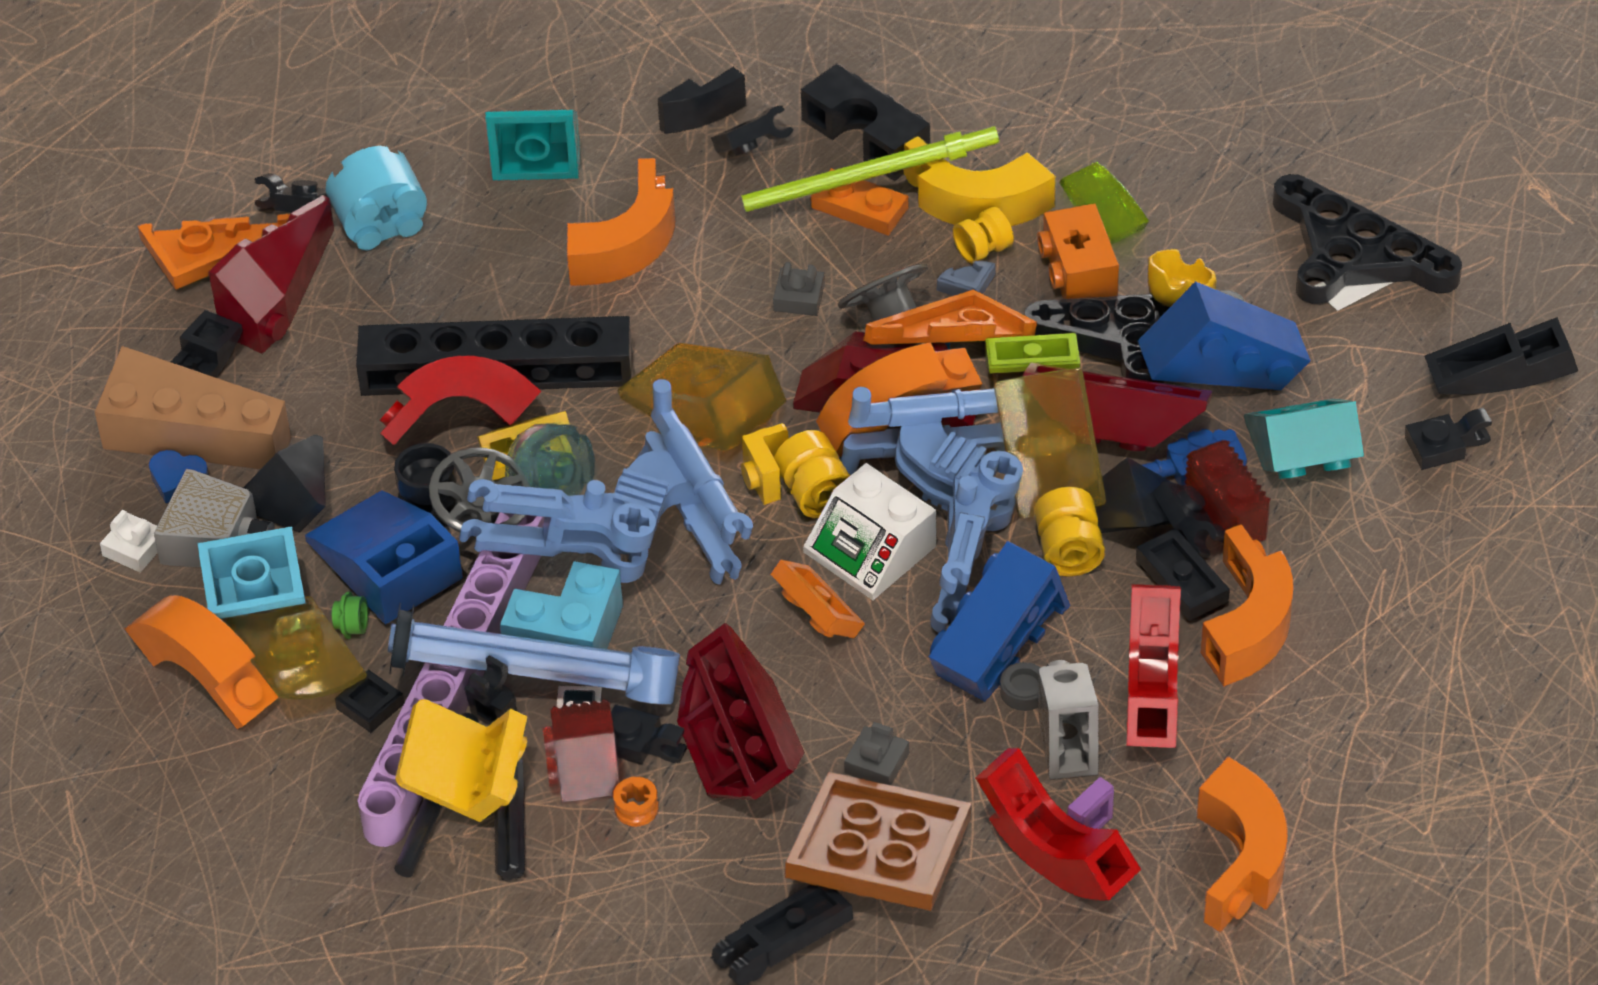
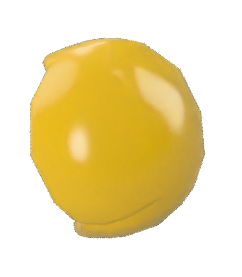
(1172, 277)

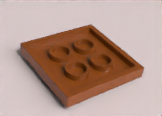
(878, 841)

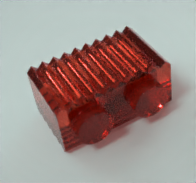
(1228, 489)
(582, 751)

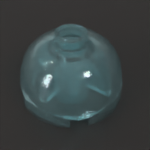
(553, 457)

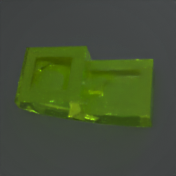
(1114, 203)

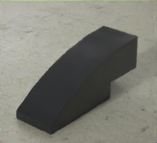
(1503, 360)

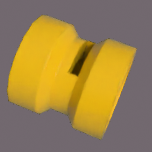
(980, 236)

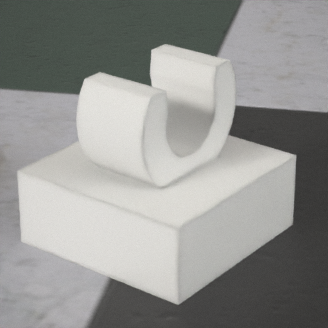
(130, 541)

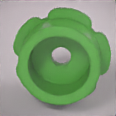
(350, 615)

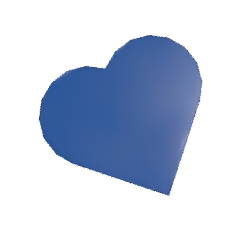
(168, 468)

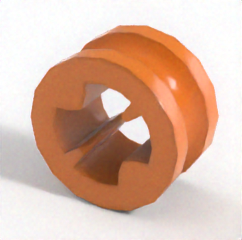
(630, 812)

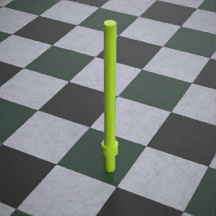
(952, 146)

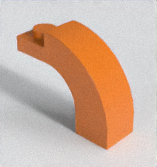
(626, 243)
(900, 374)
(1255, 631)
(209, 650)
(1254, 820)

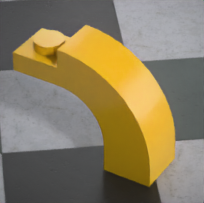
(953, 194)

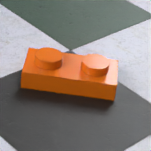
(863, 205)
(809, 591)

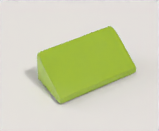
(1016, 353)

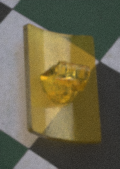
(1051, 433)
(299, 651)

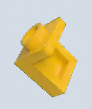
(759, 465)

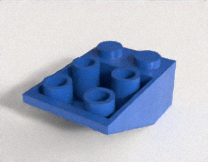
(389, 553)

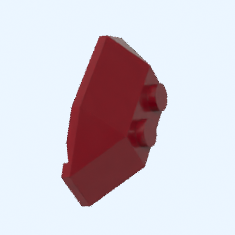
(842, 362)
(1135, 410)
(735, 720)

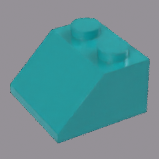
(533, 144)
(1306, 436)

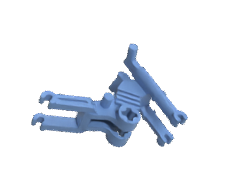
(947, 467)
(664, 474)

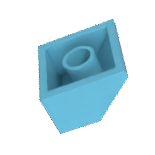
(251, 573)

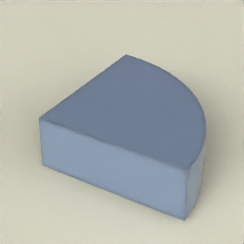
(967, 278)

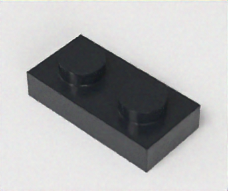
(1176, 563)

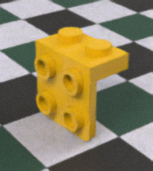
(461, 760)

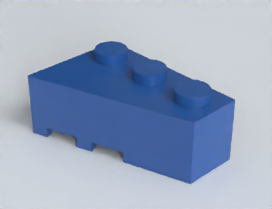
(1223, 343)
(997, 620)

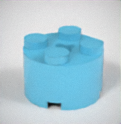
(377, 196)

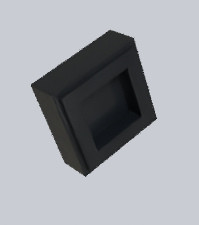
(369, 701)

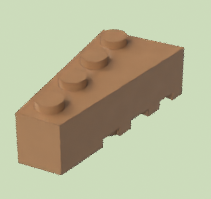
(169, 407)

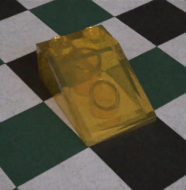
(712, 391)

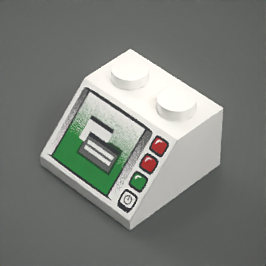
(872, 532)

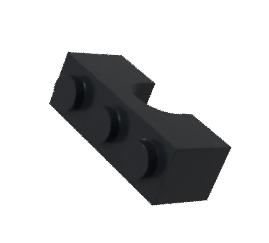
(845, 102)

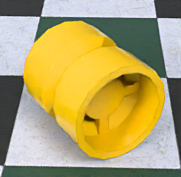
(810, 469)
(1069, 531)

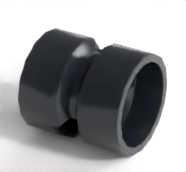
(414, 472)

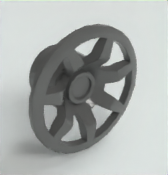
(890, 298)
(463, 509)

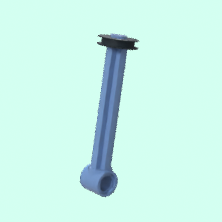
(644, 674)

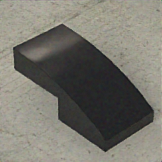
(695, 106)
(208, 343)

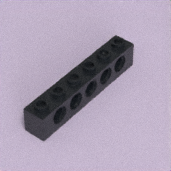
(545, 351)

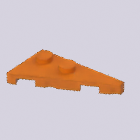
(198, 246)
(952, 319)

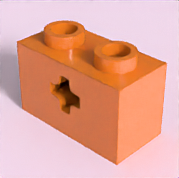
(1079, 253)

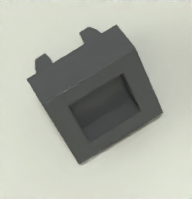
(799, 290)
(877, 755)

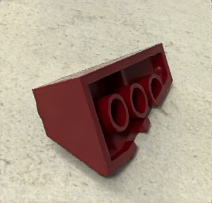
(267, 278)

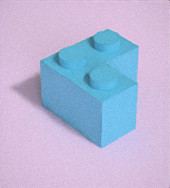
(580, 616)

